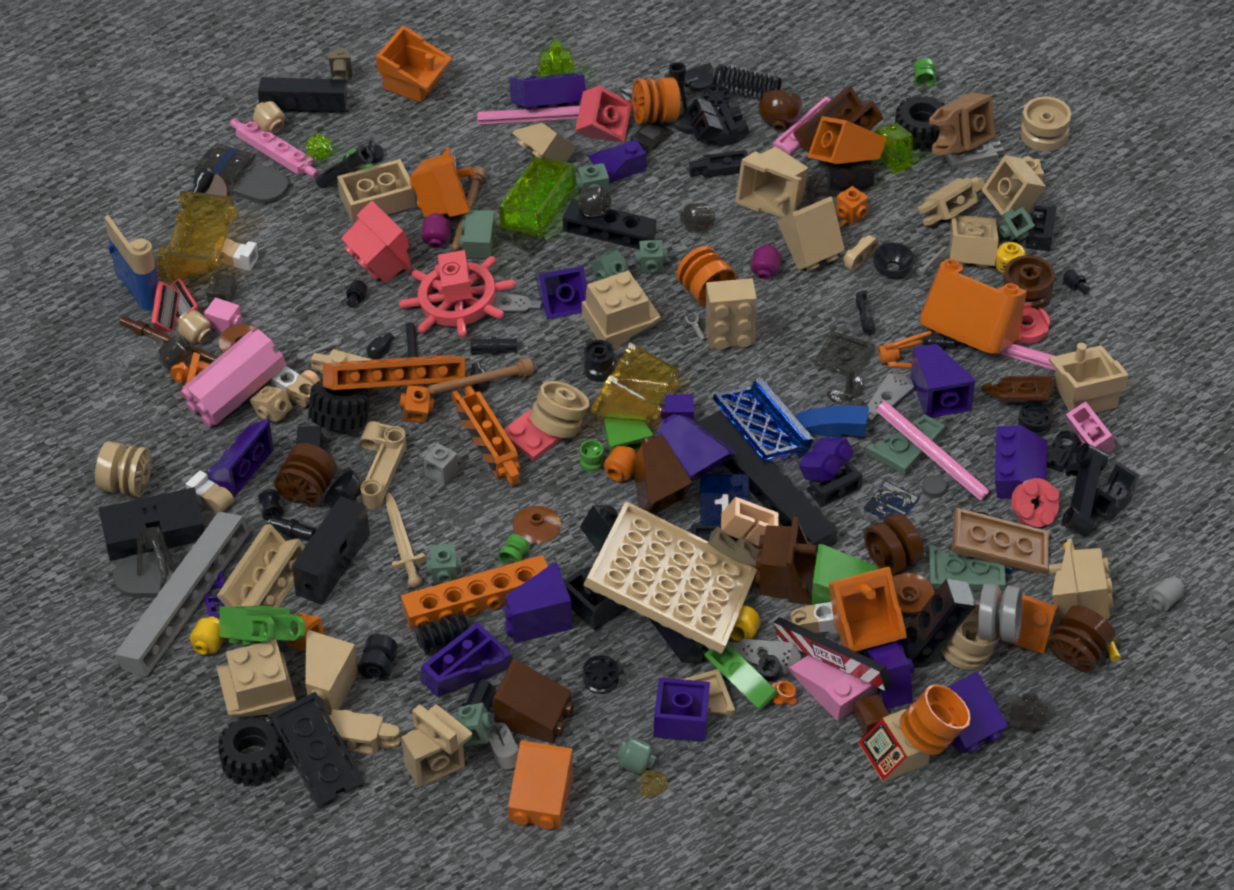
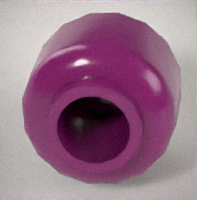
(436, 230)
(766, 262)

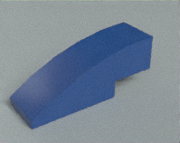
(835, 421)

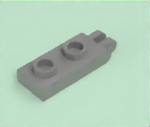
(981, 153)

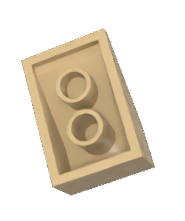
(973, 240)

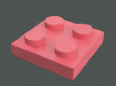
(529, 438)

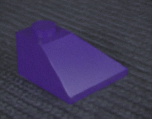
(621, 160)
(562, 291)

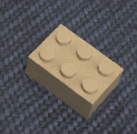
(383, 184)
(730, 313)

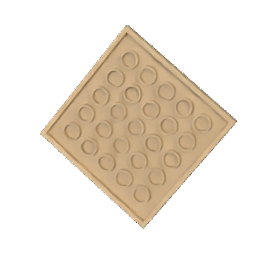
(671, 577)

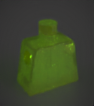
(555, 60)
(898, 142)

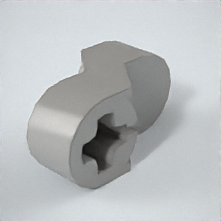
(503, 746)

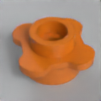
(786, 688)

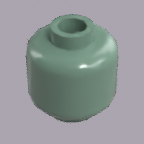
(635, 755)

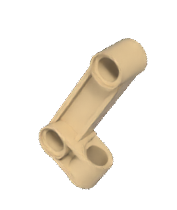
(390, 446)

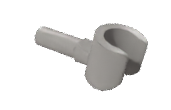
(694, 325)

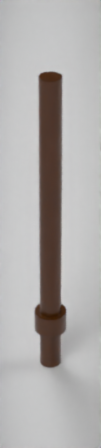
(141, 328)

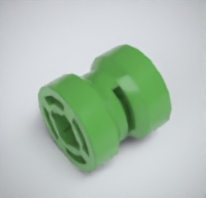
(924, 72)
(591, 455)
(515, 548)

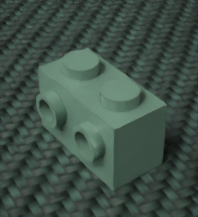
(478, 233)

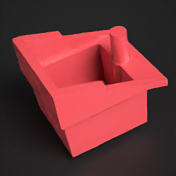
(378, 244)

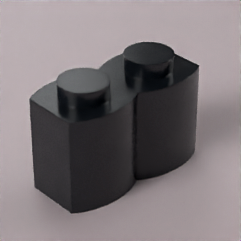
(845, 175)

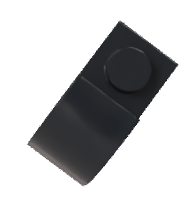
(1116, 493)

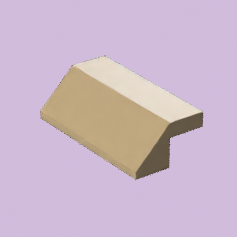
(264, 571)

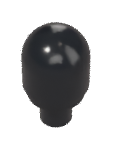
(202, 179)
(1073, 279)
(356, 289)
(940, 340)
(379, 346)
(477, 369)

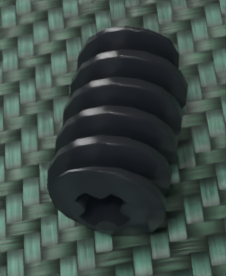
(442, 633)

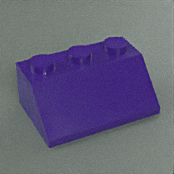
(243, 457)
(1018, 458)

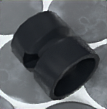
(598, 360)
(378, 657)

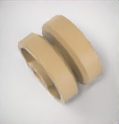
(1045, 123)
(559, 409)

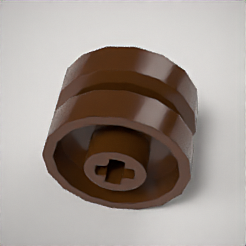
(1032, 275)
(894, 543)

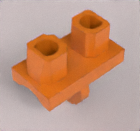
(183, 373)

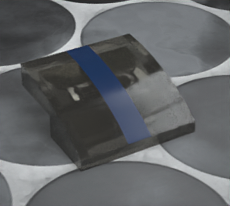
(226, 162)

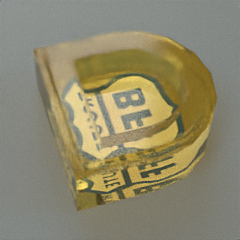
(653, 783)

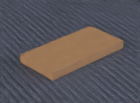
(1000, 541)

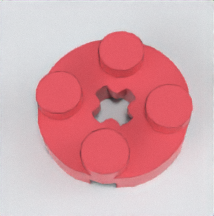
(1039, 325)
(1048, 502)

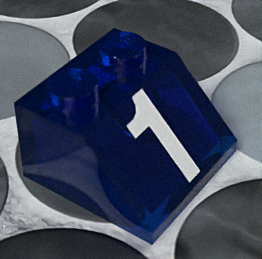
(718, 492)

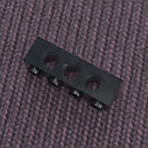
(612, 227)
(937, 622)

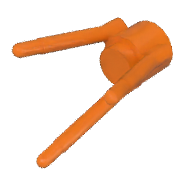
(890, 352)

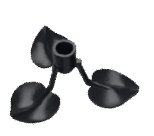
(697, 78)

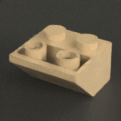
(545, 142)

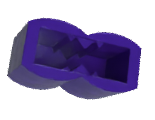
(826, 459)

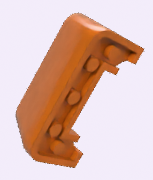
(972, 310)

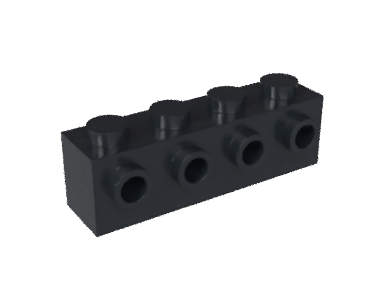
(304, 93)

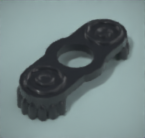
(868, 325)

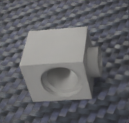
(441, 464)

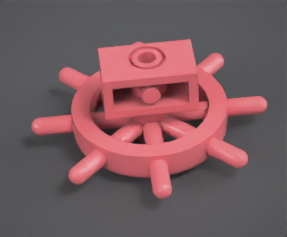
(454, 282)

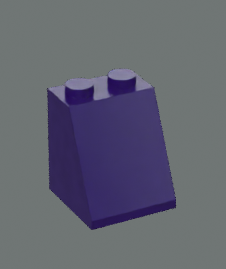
(940, 382)
(694, 446)
(538, 607)
(985, 715)

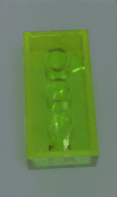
(537, 196)

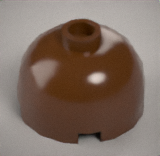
(780, 109)

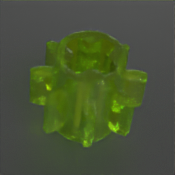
(318, 146)

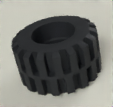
(915, 117)
(338, 408)
(254, 766)

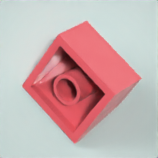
(603, 115)

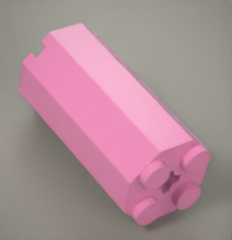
(233, 377)

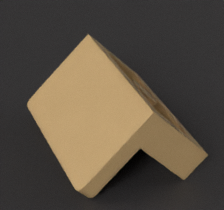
(441, 727)

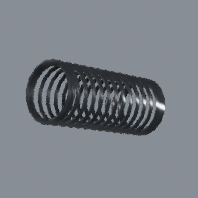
(777, 81)

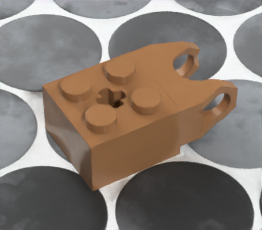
(963, 124)

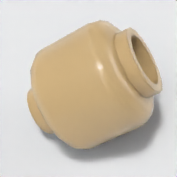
(269, 117)
(194, 327)

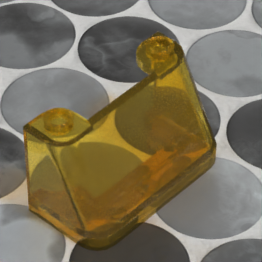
(197, 236)
(635, 387)

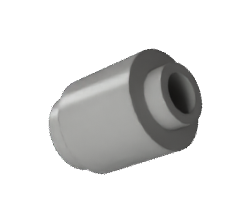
(1166, 593)

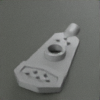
(515, 300)
(894, 386)
(772, 647)

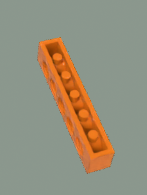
(392, 372)
(469, 593)

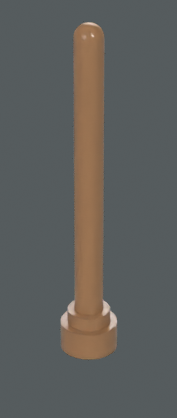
(476, 180)
(522, 368)

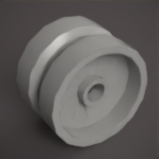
(1000, 612)

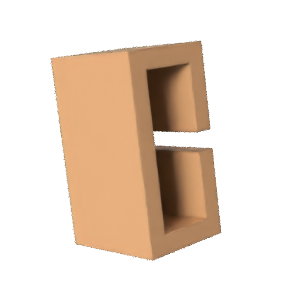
(747, 520)

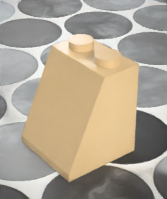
(813, 234)
(329, 669)

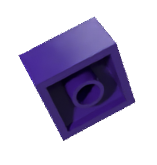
(681, 709)

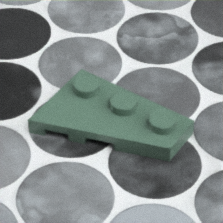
(899, 451)
(974, 571)

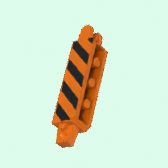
(488, 434)

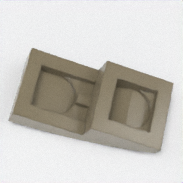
(740, 551)

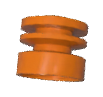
(655, 100)
(700, 267)
(935, 719)

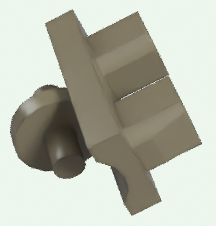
(340, 63)

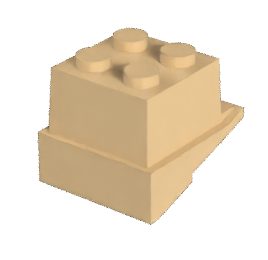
(771, 182)
(617, 309)
(1089, 377)
(1082, 582)
(255, 680)

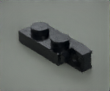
(717, 164)

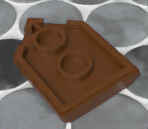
(1022, 388)

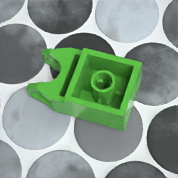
(259, 624)

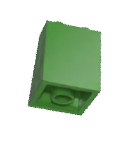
(833, 566)

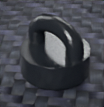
(376, 150)

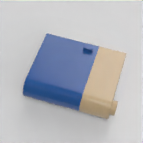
(133, 265)

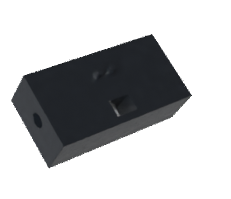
(173, 512)
(330, 550)

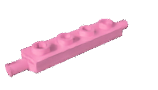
(275, 148)

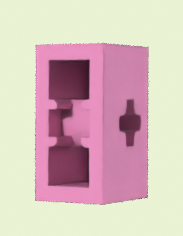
(1090, 428)

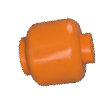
(620, 463)

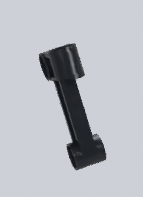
(1086, 464)

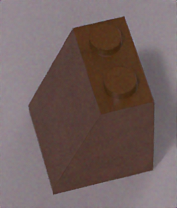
(658, 475)
(532, 703)

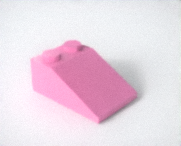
(831, 686)

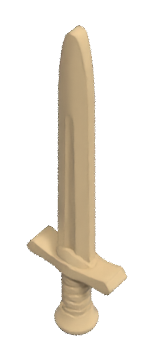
(407, 560)

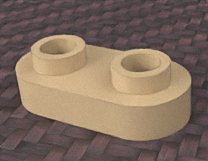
(860, 253)

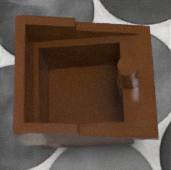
(786, 563)

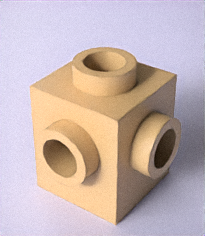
(271, 403)

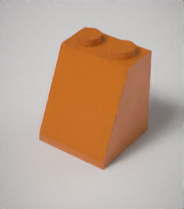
(844, 142)
(541, 785)

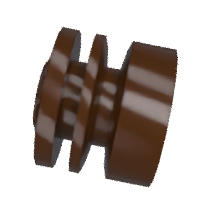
(305, 474)
(1081, 638)

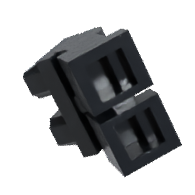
(716, 122)

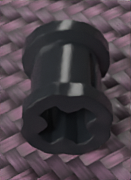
(272, 504)
(770, 660)

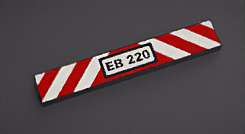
(833, 654)

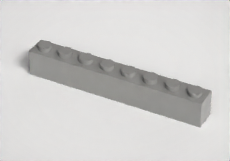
(182, 594)

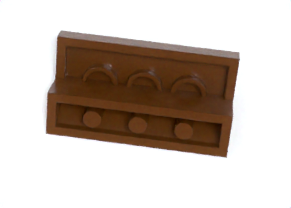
(844, 107)

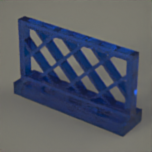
(773, 413)

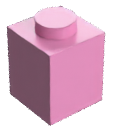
(223, 314)

